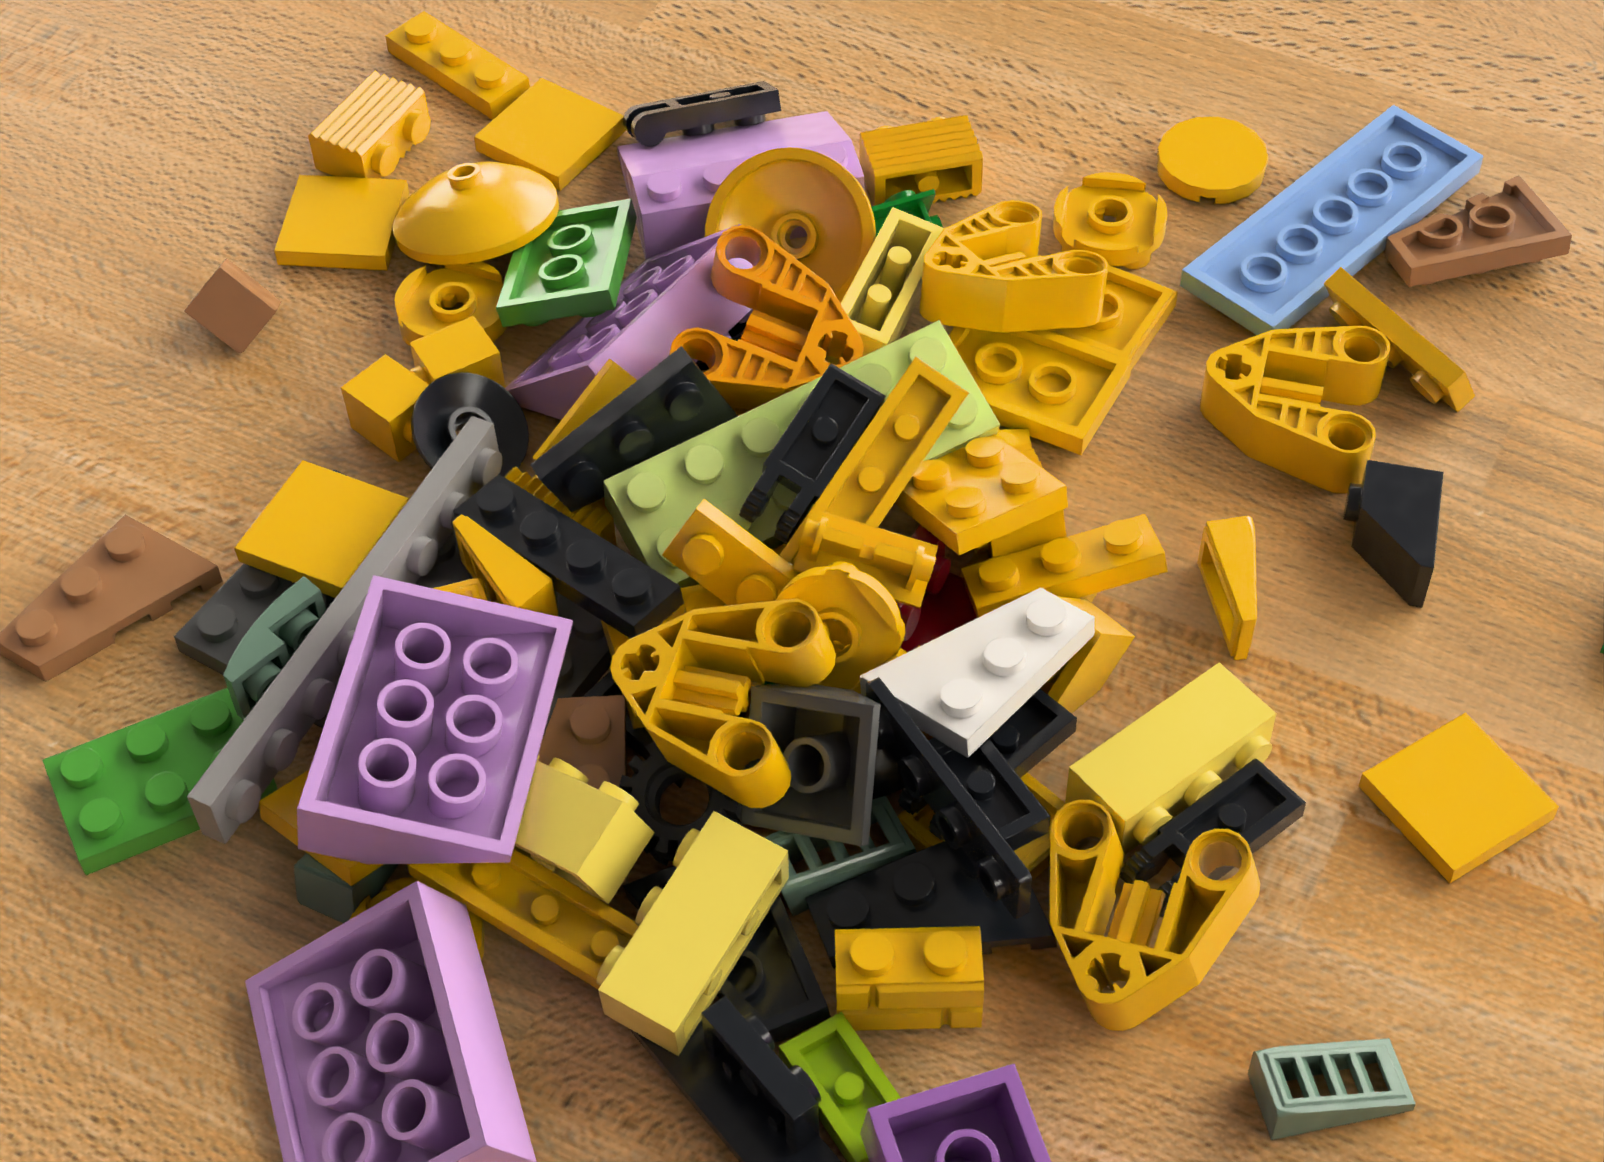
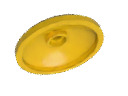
(803, 190)
(475, 213)

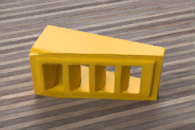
(505, 573)
(1229, 575)

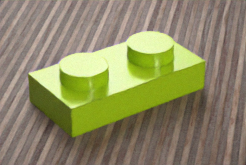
(845, 1078)

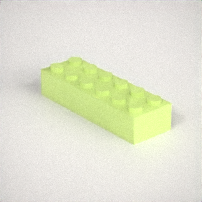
(727, 461)

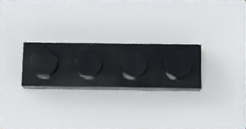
(575, 558)

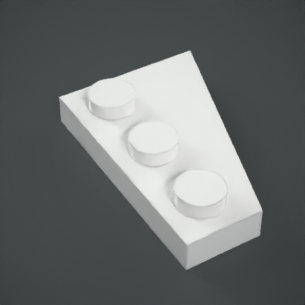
(985, 670)

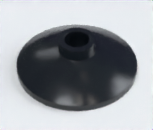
(449, 405)

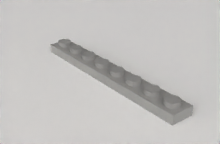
(307, 683)

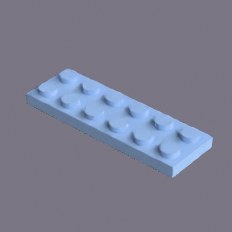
(1328, 219)

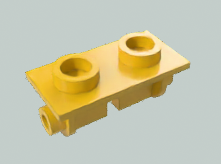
(891, 558)

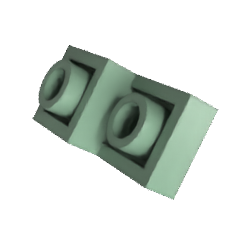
(272, 643)

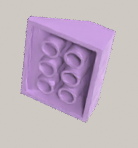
(681, 174)
(652, 308)
(432, 729)
(388, 1042)

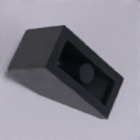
(1397, 524)

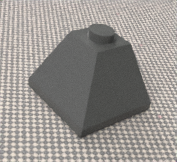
(831, 755)

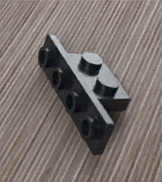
(974, 800)
(746, 1089)

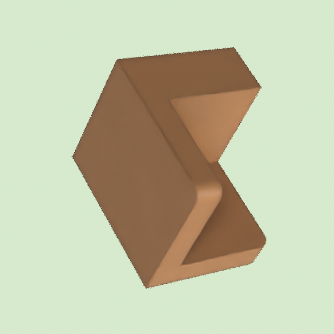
(233, 306)

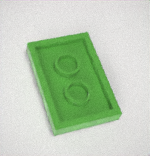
(570, 266)
(134, 783)

